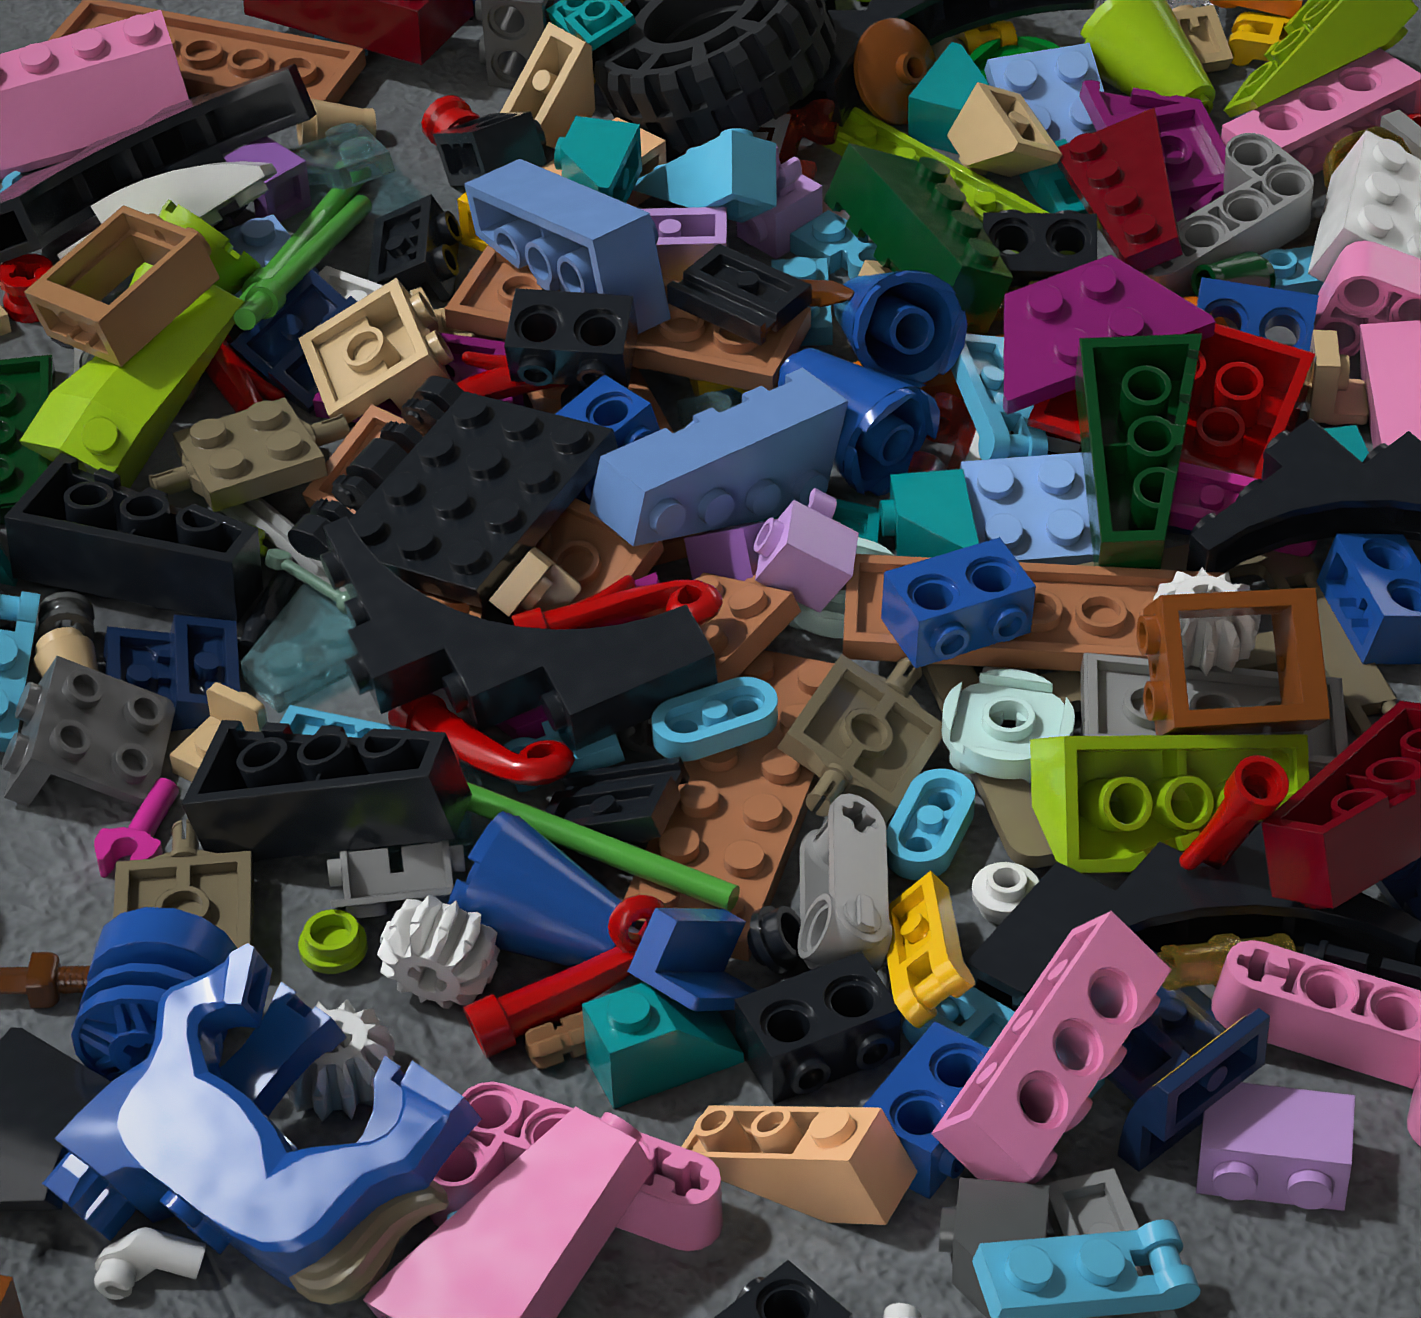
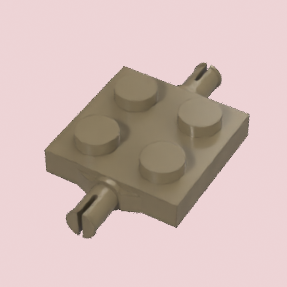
(249, 454)
(863, 736)
(192, 881)

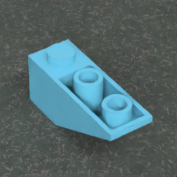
(724, 172)

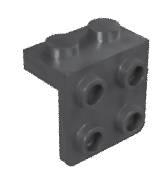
(87, 733)

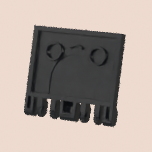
(466, 497)

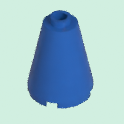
(904, 324)
(881, 422)
(535, 895)

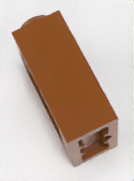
(1297, 658)

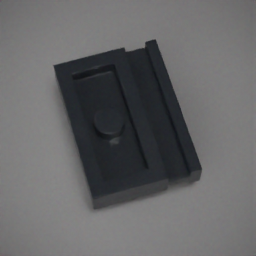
(739, 294)
(622, 800)

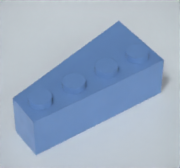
(570, 236)
(723, 464)

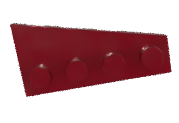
(1126, 183)

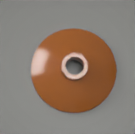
(889, 66)

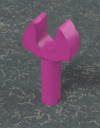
(138, 837)

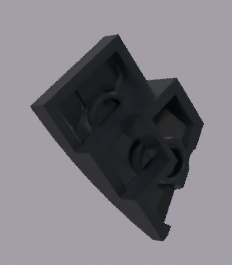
(37, 1100)

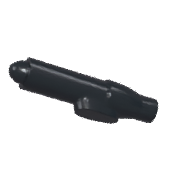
(267, 608)

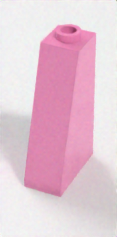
(1392, 378)
(527, 1232)

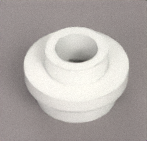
(1001, 888)

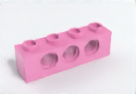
(1332, 107)
(1083, 1009)

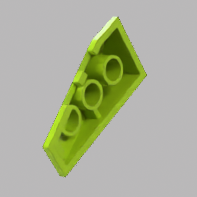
(1320, 41)
(119, 414)
(1120, 795)

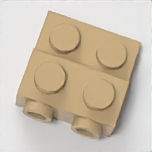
(375, 351)

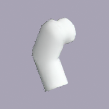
(142, 1253)

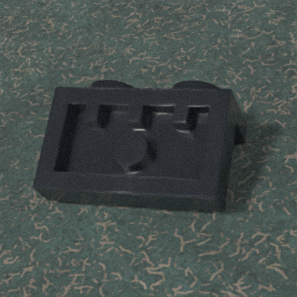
(417, 247)

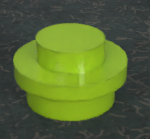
(332, 942)

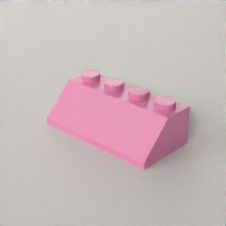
(84, 89)

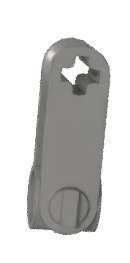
(845, 886)

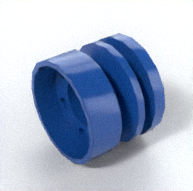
(130, 969)

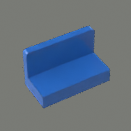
(687, 957)

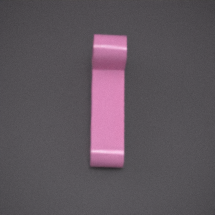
(1368, 287)
(1327, 1013)
(674, 1206)

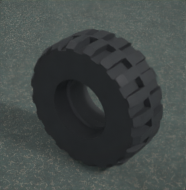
(713, 64)

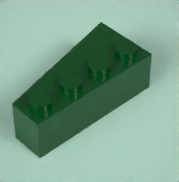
(921, 225)
(1132, 435)

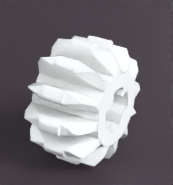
(1212, 639)
(438, 952)
(347, 1073)

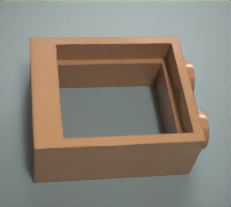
(72, 290)

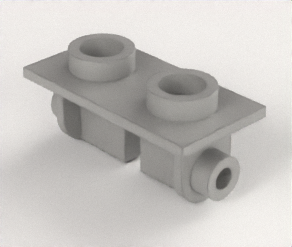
(371, 884)

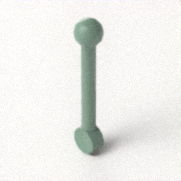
(281, 560)

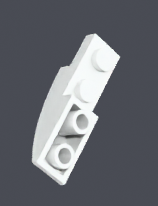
(197, 188)

